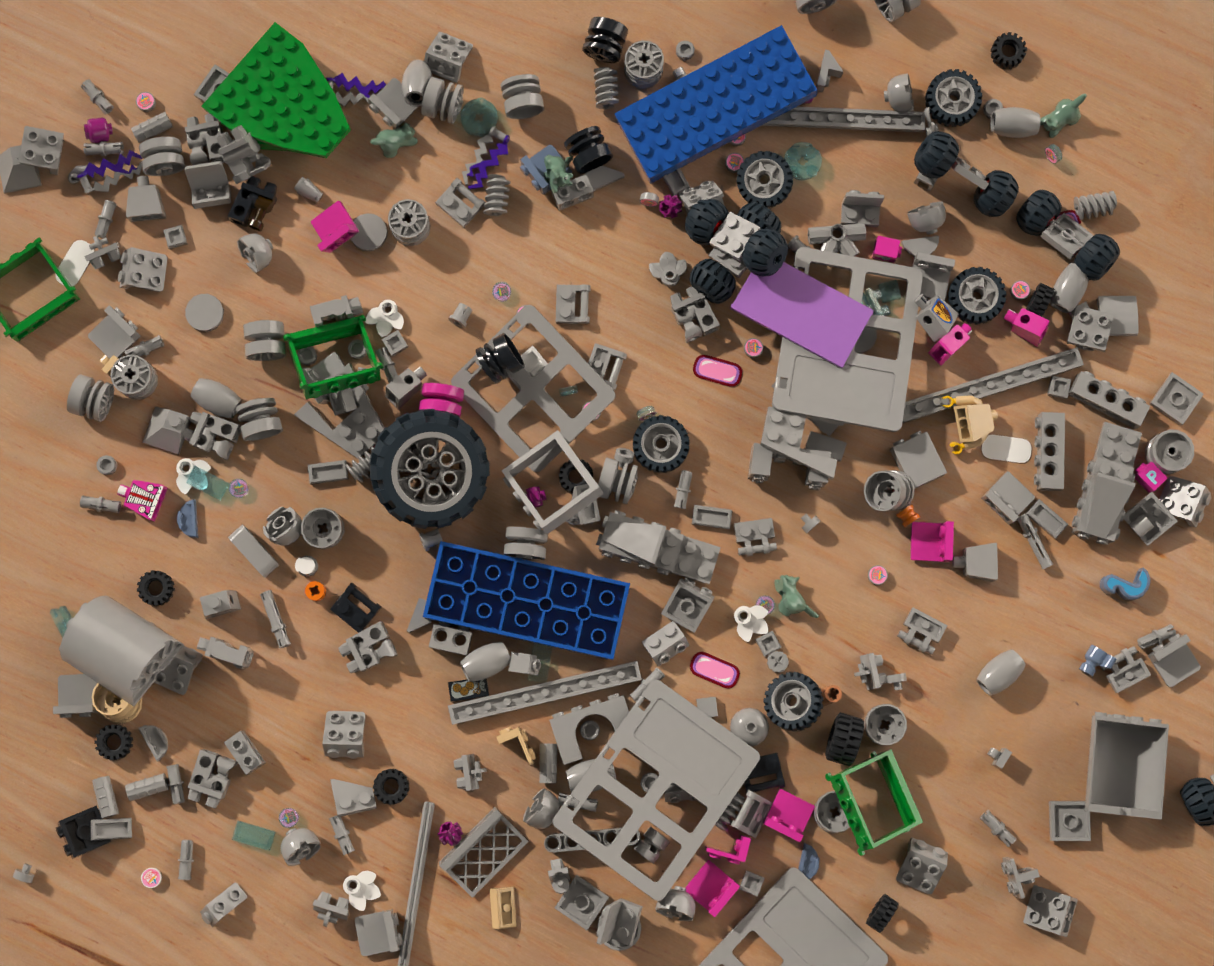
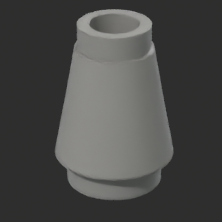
(308, 189)

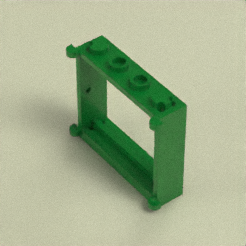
(49, 310)
(329, 333)
(898, 790)

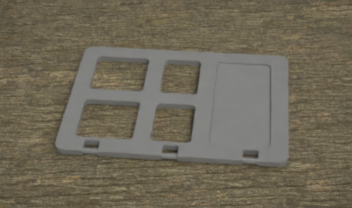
(868, 388)
(685, 751)
(801, 928)

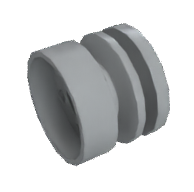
(642, 74)
(522, 96)
(444, 100)
(413, 232)
(141, 384)
(90, 398)
(259, 419)
(617, 480)
(879, 490)
(311, 531)
(889, 713)
(823, 816)

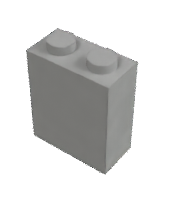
(918, 459)

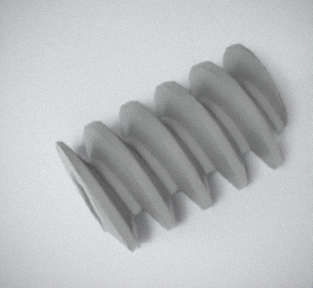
(605, 87)
(495, 196)
(1095, 204)
(362, 468)
(730, 812)

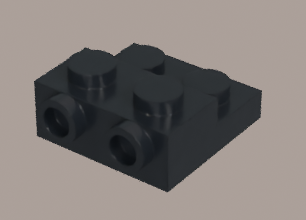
(77, 833)

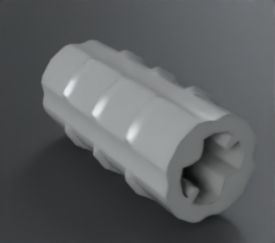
(152, 127)
(548, 763)
(147, 787)
(105, 796)

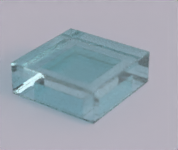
(890, 291)

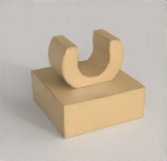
(108, 364)

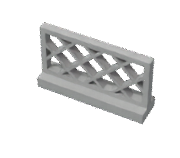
(471, 840)

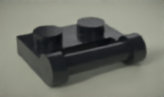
(351, 613)
(767, 765)

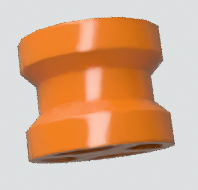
(908, 515)
(318, 593)

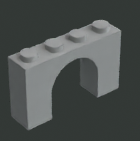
(565, 725)

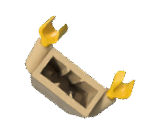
(973, 421)

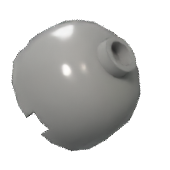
(900, 93)
(928, 218)
(256, 250)
(283, 526)
(750, 726)
(542, 810)
(299, 844)
(677, 904)

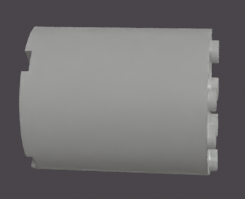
(117, 648)
(1126, 766)

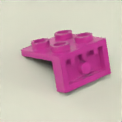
(334, 227)
(932, 541)
(789, 815)
(741, 846)
(712, 888)

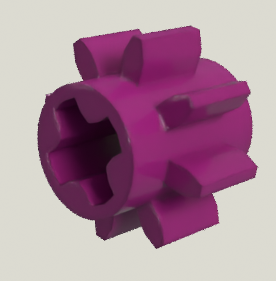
(670, 206)
(536, 496)
(450, 833)

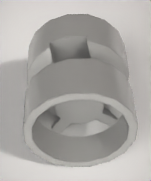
(652, 838)

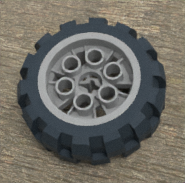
(425, 430)

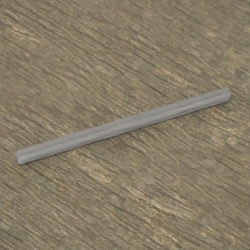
(416, 883)

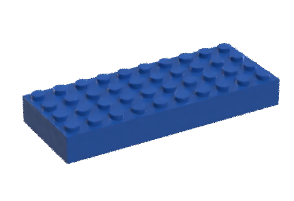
(716, 104)
(526, 600)

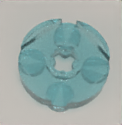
(478, 127)
(805, 150)

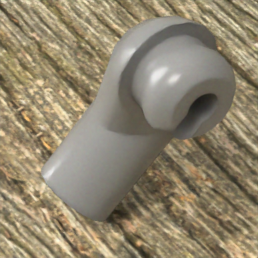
(72, 177)

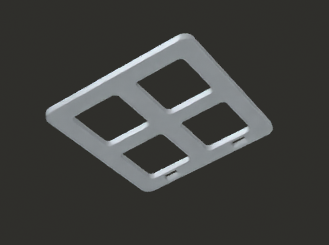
(534, 389)

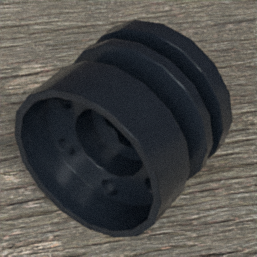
(605, 39)
(588, 149)
(501, 357)

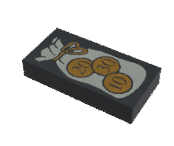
(467, 690)

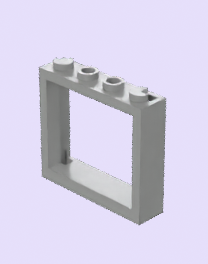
(570, 508)

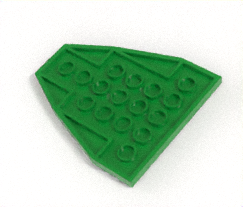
(281, 98)

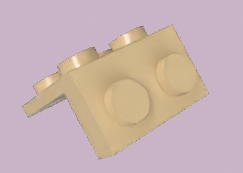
(507, 734)

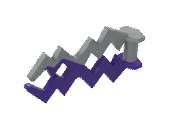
(363, 91)
(482, 165)
(117, 168)

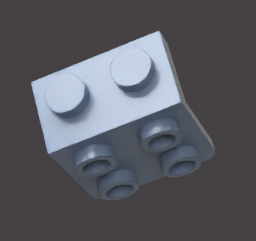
(536, 168)

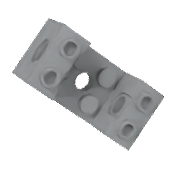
(761, 466)

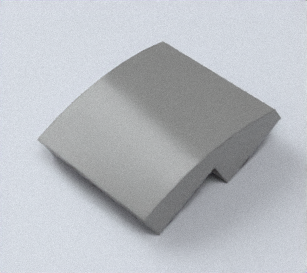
(1126, 314)

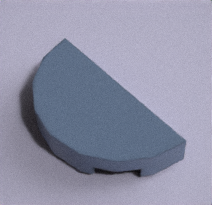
(188, 519)
(809, 861)

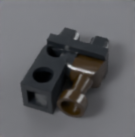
(253, 197)

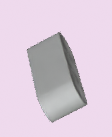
(253, 551)

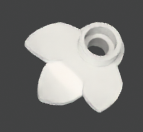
(383, 320)
(183, 476)
(753, 623)
(364, 891)

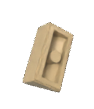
(503, 907)

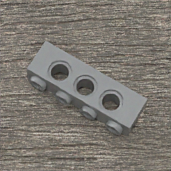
(1138, 406)
(1056, 423)

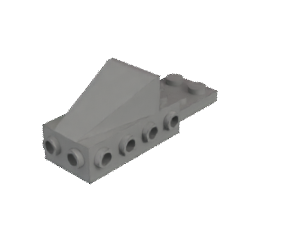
(1107, 485)
(657, 547)

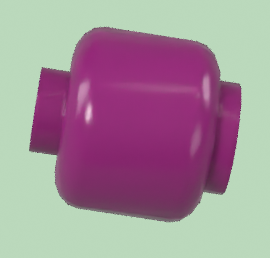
(97, 130)

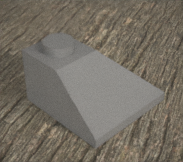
(17, 175)
(166, 430)

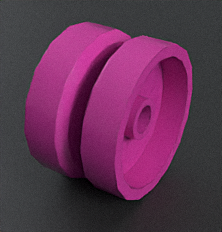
(442, 398)

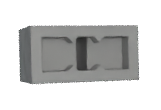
(574, 194)
(450, 643)
(244, 752)

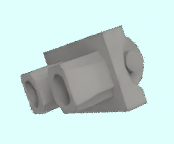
(95, 257)
(868, 671)
(472, 772)
(559, 876)
(322, 905)

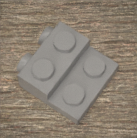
(688, 604)

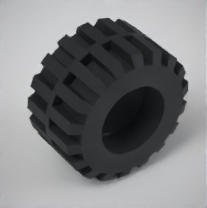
(844, 739)

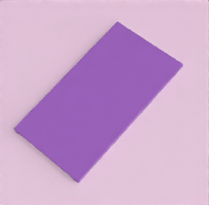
(804, 312)

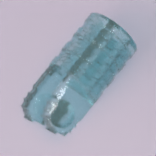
(60, 618)

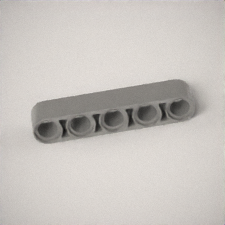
(600, 833)

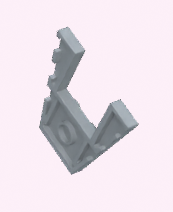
(357, 431)
(784, 434)

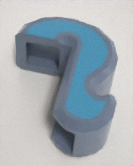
(1126, 590)

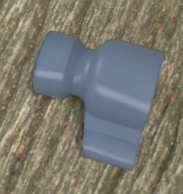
(1094, 658)

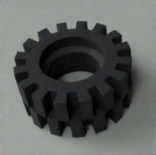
(1012, 40)
(1040, 299)
(564, 475)
(147, 579)
(103, 736)
(379, 786)
(882, 913)

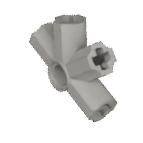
(845, 244)

